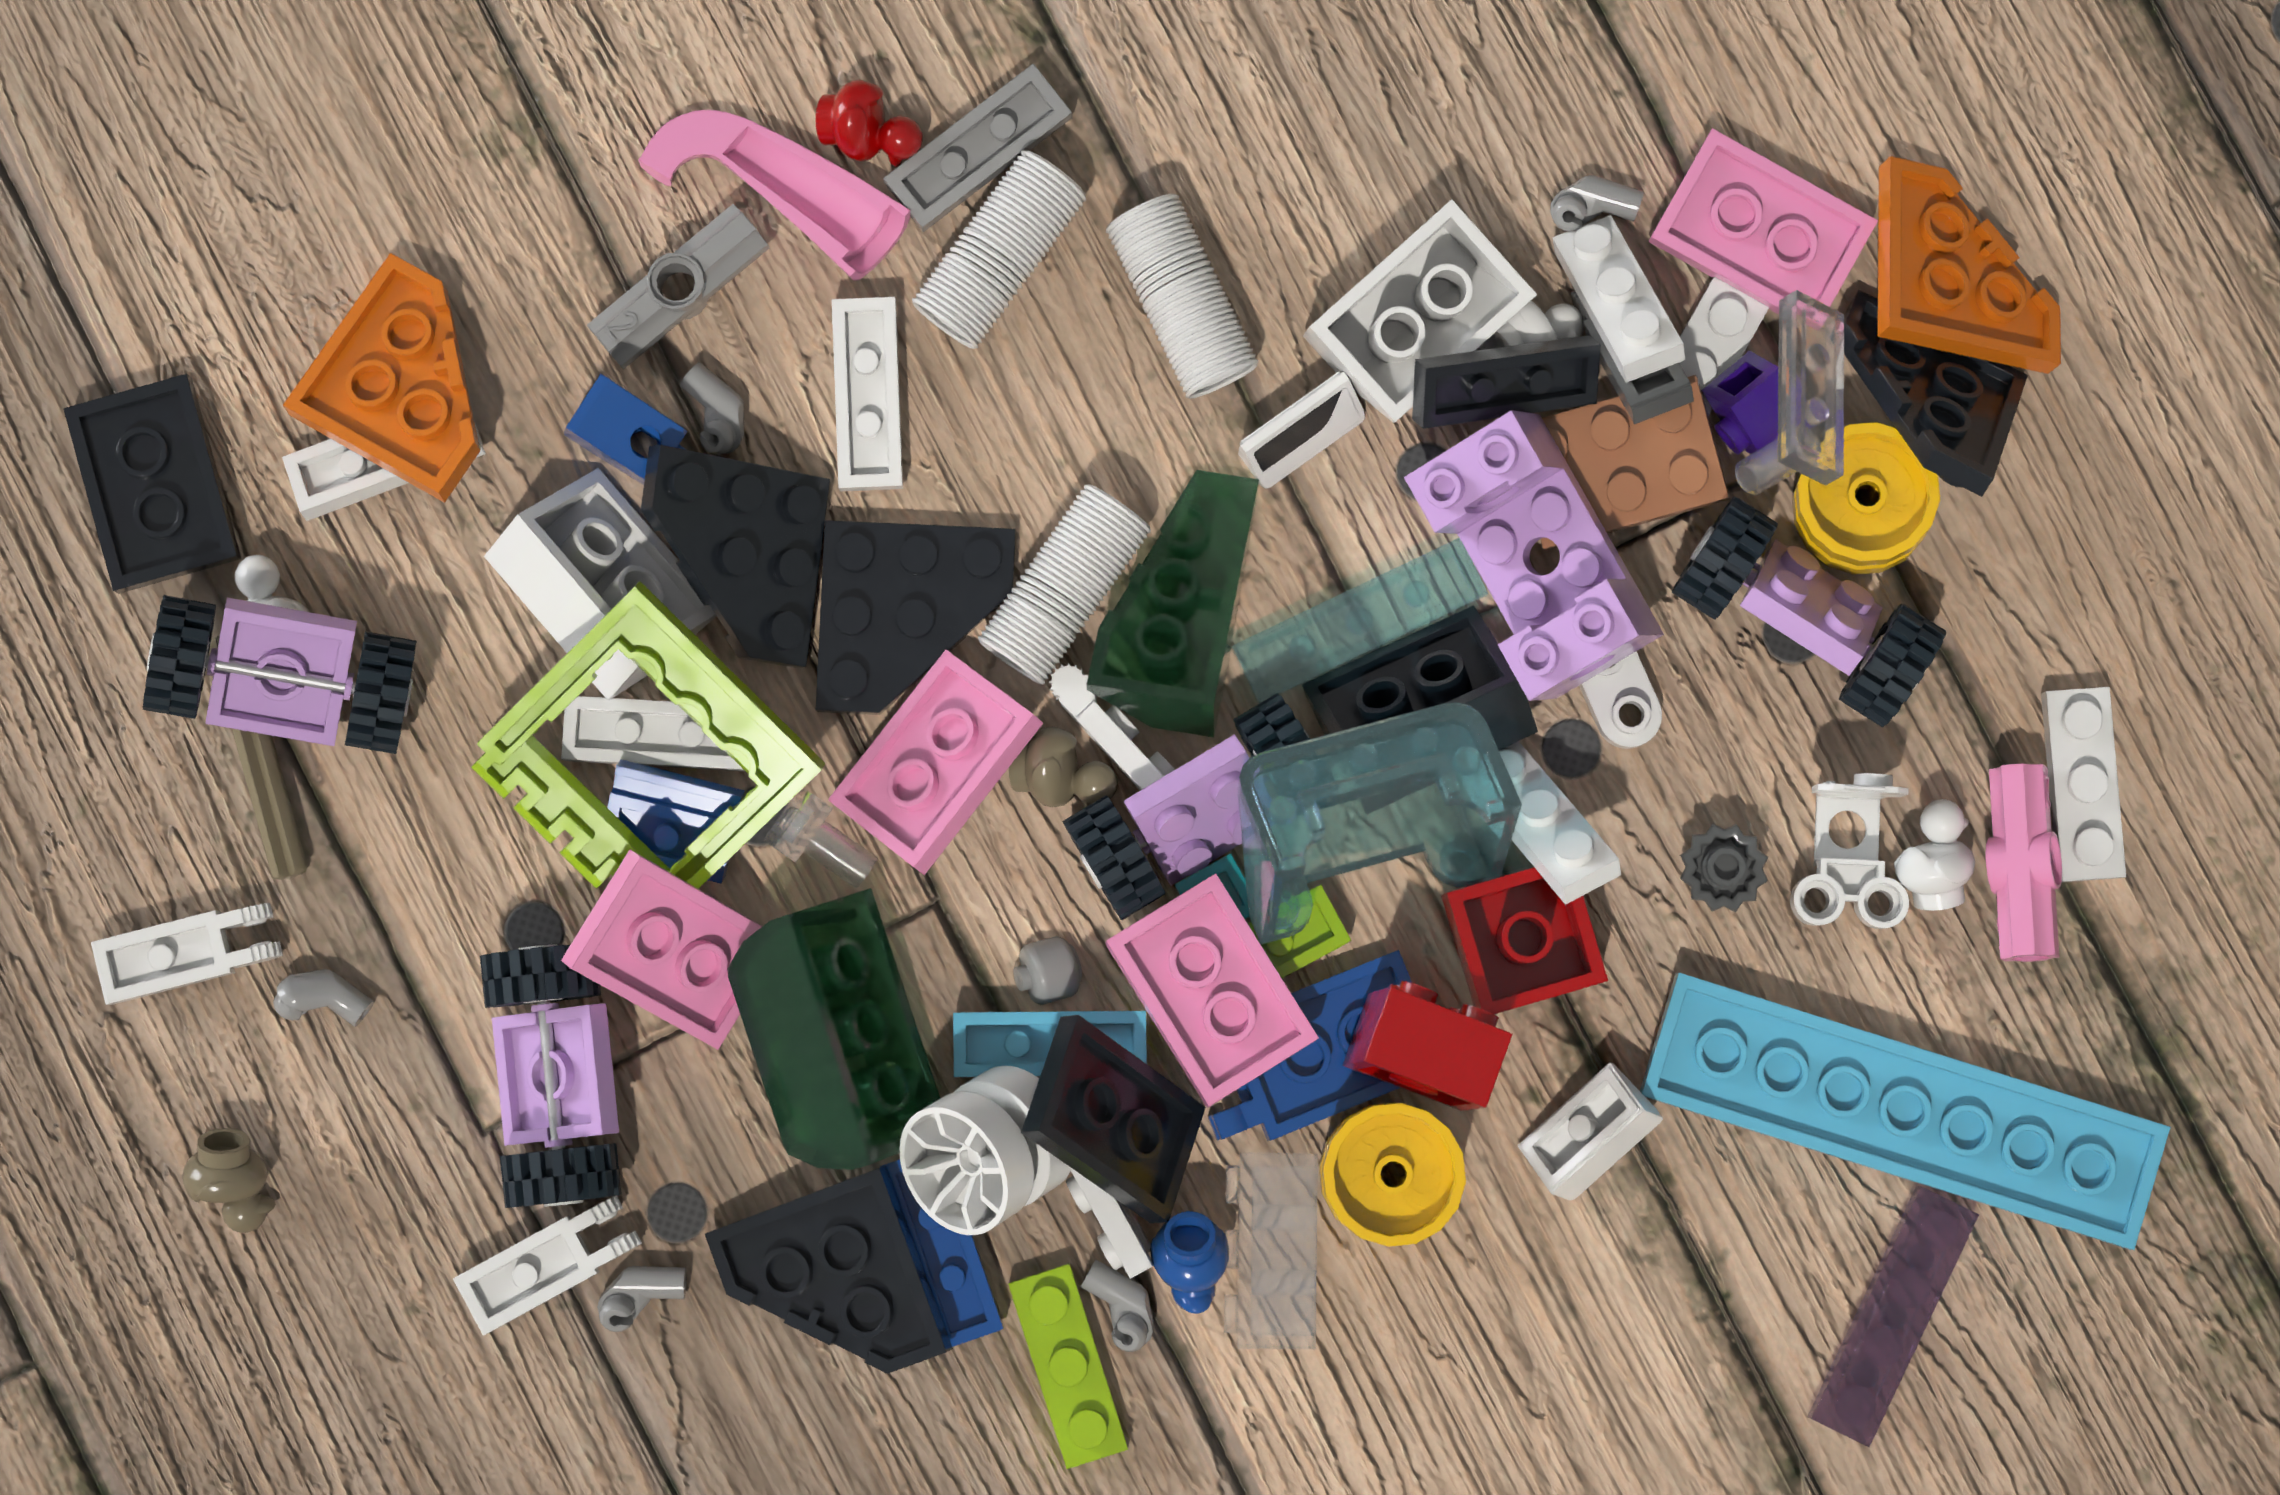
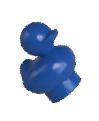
(1190, 1258)

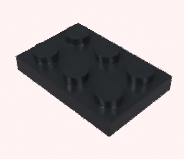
(152, 483)
(1113, 1119)

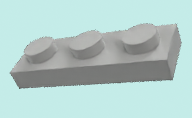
(978, 147)

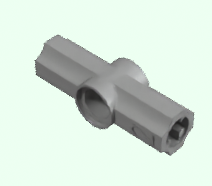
(710, 257)

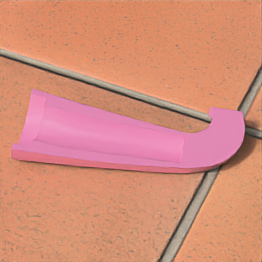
(827, 203)

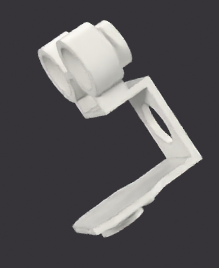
(1852, 872)

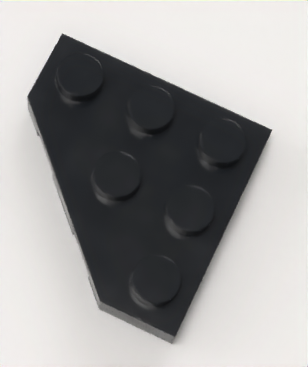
(1941, 402)
(744, 544)
(898, 602)
(838, 1271)

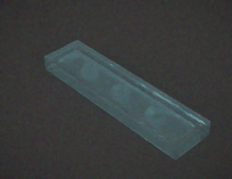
(1359, 620)

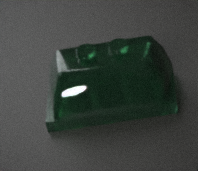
(832, 1032)

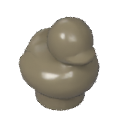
(1052, 774)
(229, 1174)

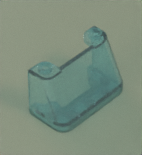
(1371, 798)

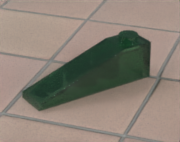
(1174, 626)

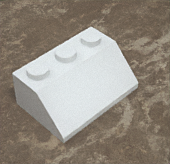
(1425, 300)
(580, 557)

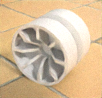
(969, 1153)

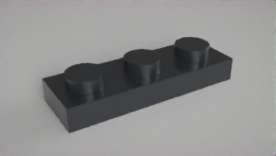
(1505, 379)

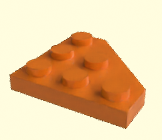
(1955, 279)
(395, 382)

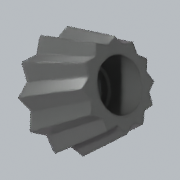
(1724, 867)

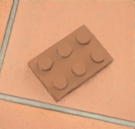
(1641, 468)

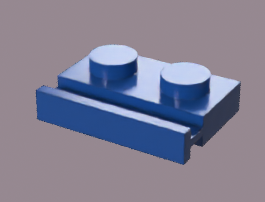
(668, 808)

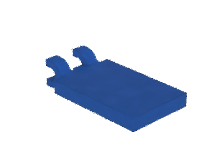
(1313, 1080)

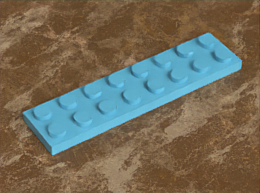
(1904, 1111)

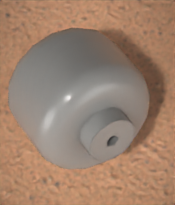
(1048, 970)

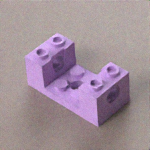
(1502, 497)

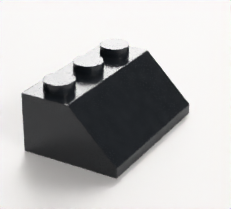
(1428, 668)

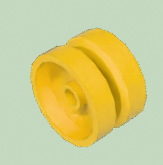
(1875, 536)
(1425, 1193)

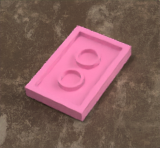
(1761, 226)
(935, 761)
(664, 948)
(1211, 990)

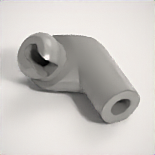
(1590, 198)
(634, 1290)

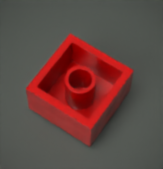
(1521, 941)
(1427, 1047)

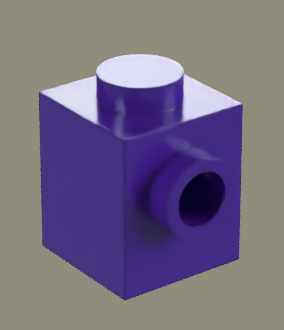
(1746, 403)

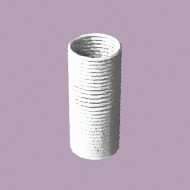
(1007, 233)
(1189, 312)
(1077, 570)

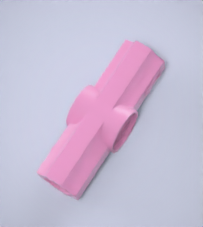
(2024, 862)

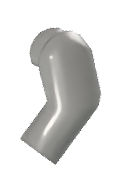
(722, 411)
(321, 989)
(1127, 1303)

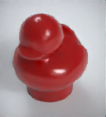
(858, 126)

